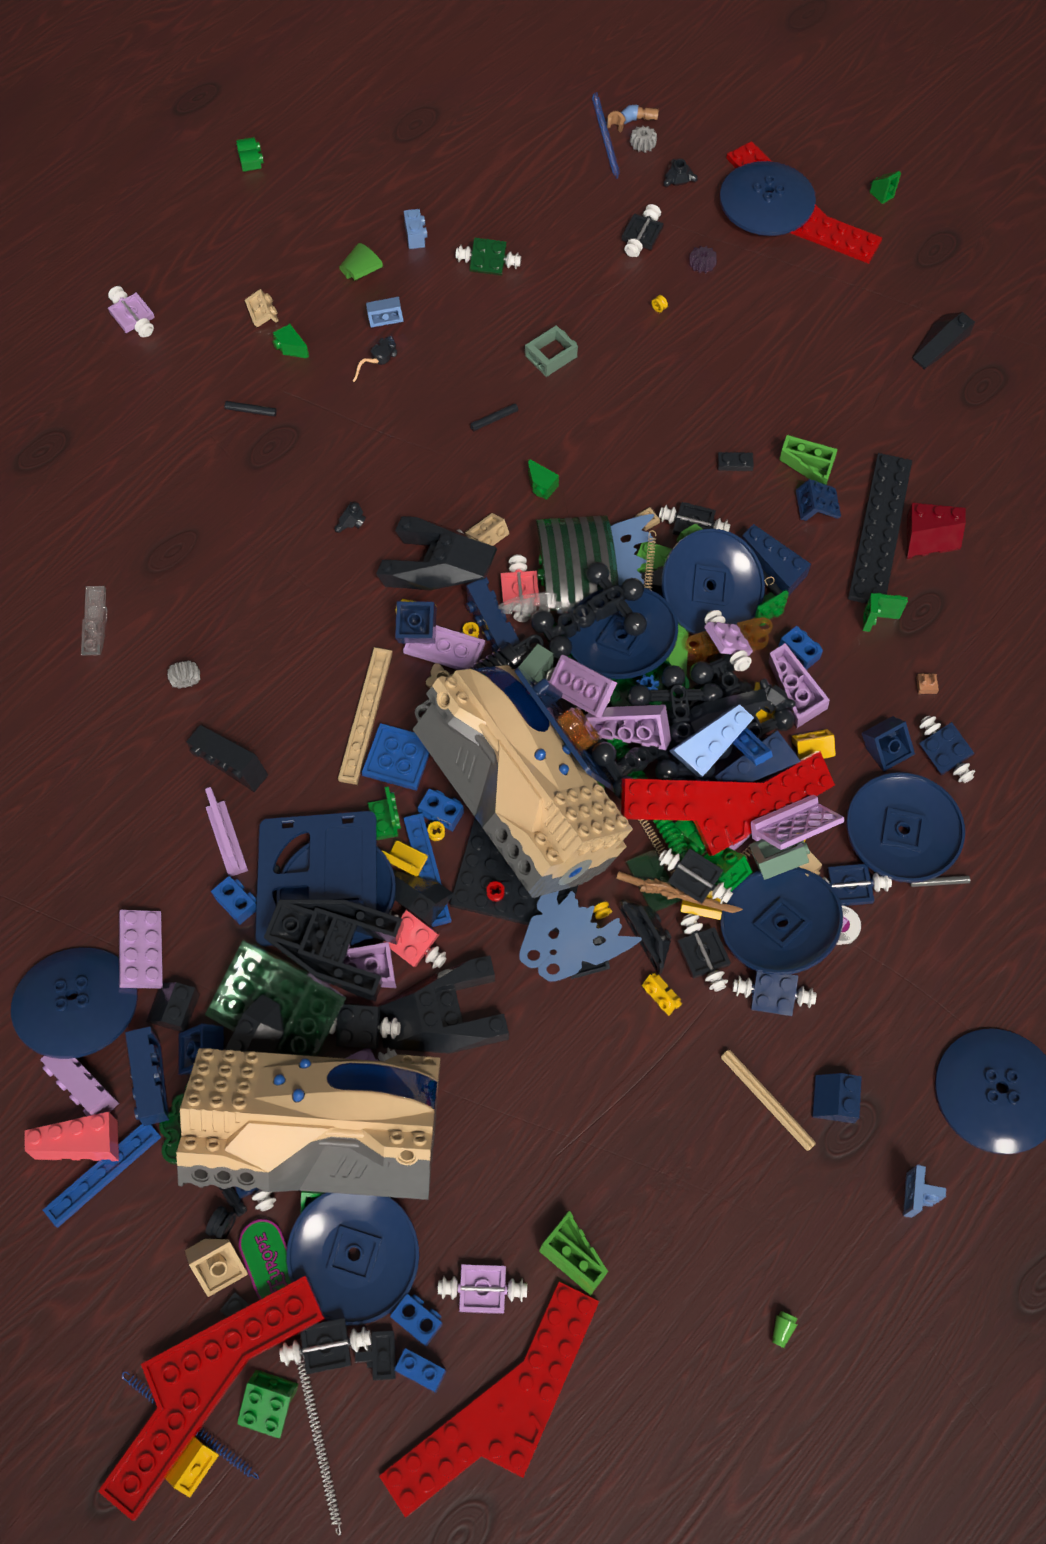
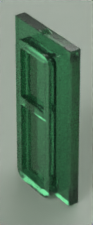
(648, 867)

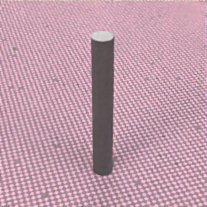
(943, 881)

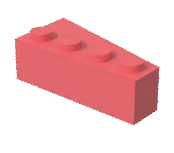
(76, 1139)

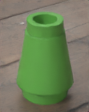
(784, 1327)

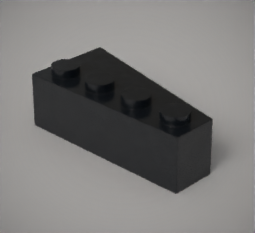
(227, 757)

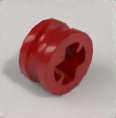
(494, 885)

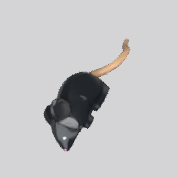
(381, 353)

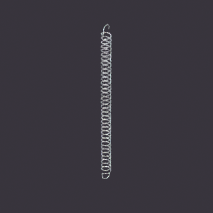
(317, 1431)

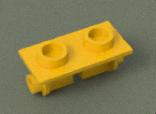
(655, 987)

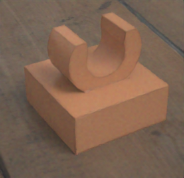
(927, 683)

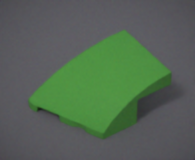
(360, 262)

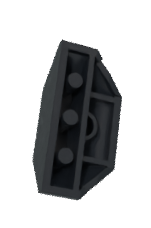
(647, 925)
(259, 1028)

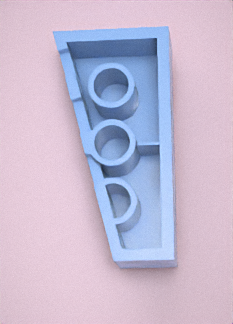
(711, 741)

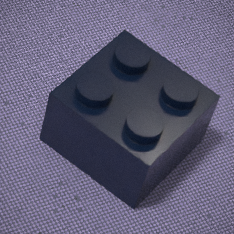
(416, 622)

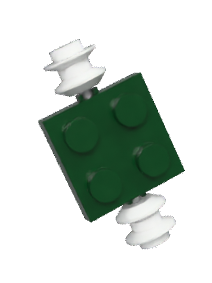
(488, 256)

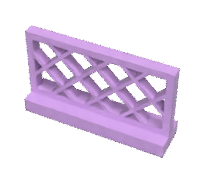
(796, 814)
(225, 836)

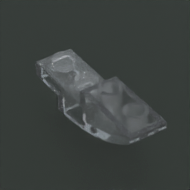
(527, 604)
(95, 621)

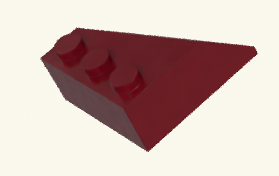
(934, 529)

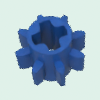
(649, 681)

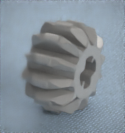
(643, 139)
(183, 674)

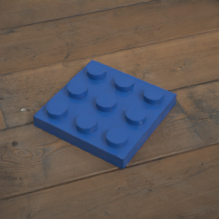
(396, 757)

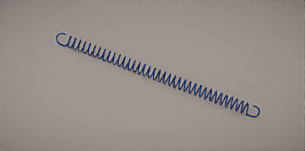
(607, 134)
(200, 1434)

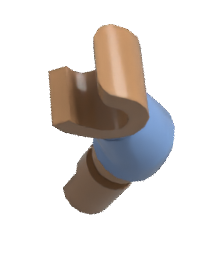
(629, 114)

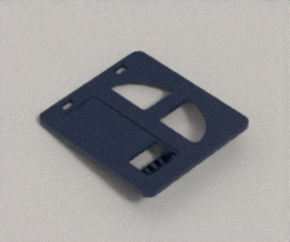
(547, 698)
(340, 862)

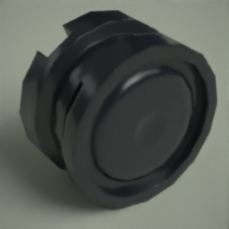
(221, 1223)

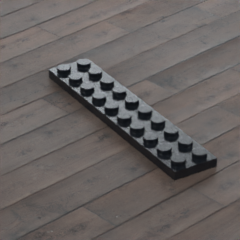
(880, 527)

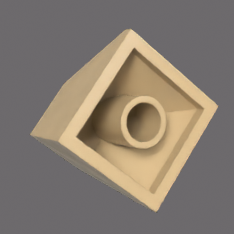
(215, 1264)

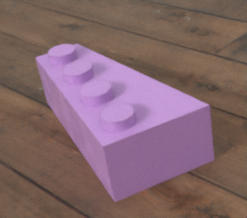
(798, 685)
(634, 724)
(373, 959)
(81, 1085)

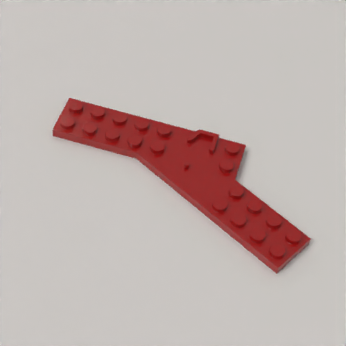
(819, 227)
(724, 808)
(192, 1381)
(507, 1417)

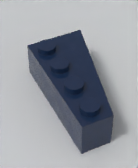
(777, 559)
(493, 622)
(746, 771)
(147, 1076)

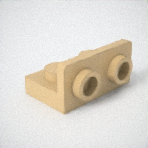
(261, 308)
(489, 530)

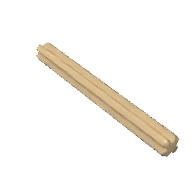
(768, 1100)

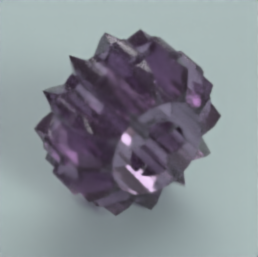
(703, 259)

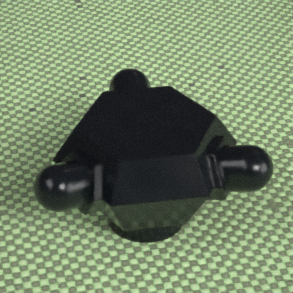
(679, 173)
(351, 517)
(777, 697)

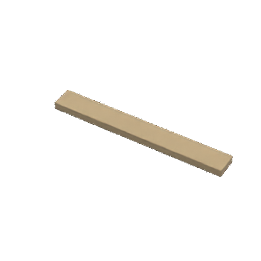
(365, 716)

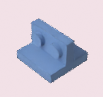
(919, 1194)

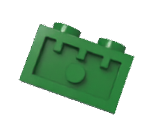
(772, 606)
(882, 606)
(386, 815)
(734, 866)
(266, 1403)

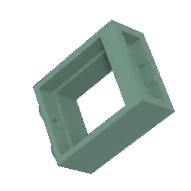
(541, 361)
(538, 663)
(780, 862)

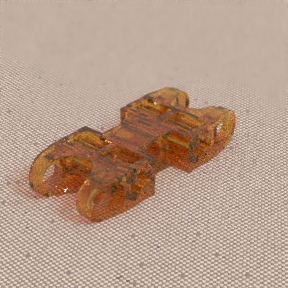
(706, 647)
(579, 728)

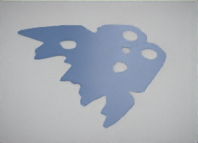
(626, 560)
(574, 938)

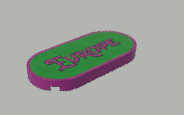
(265, 1256)

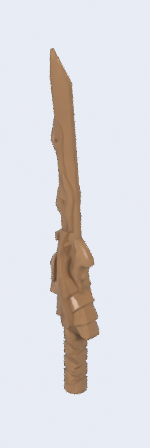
(665, 889)

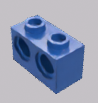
(804, 645)
(438, 812)
(231, 902)
(413, 1323)
(420, 1370)

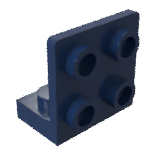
(815, 498)

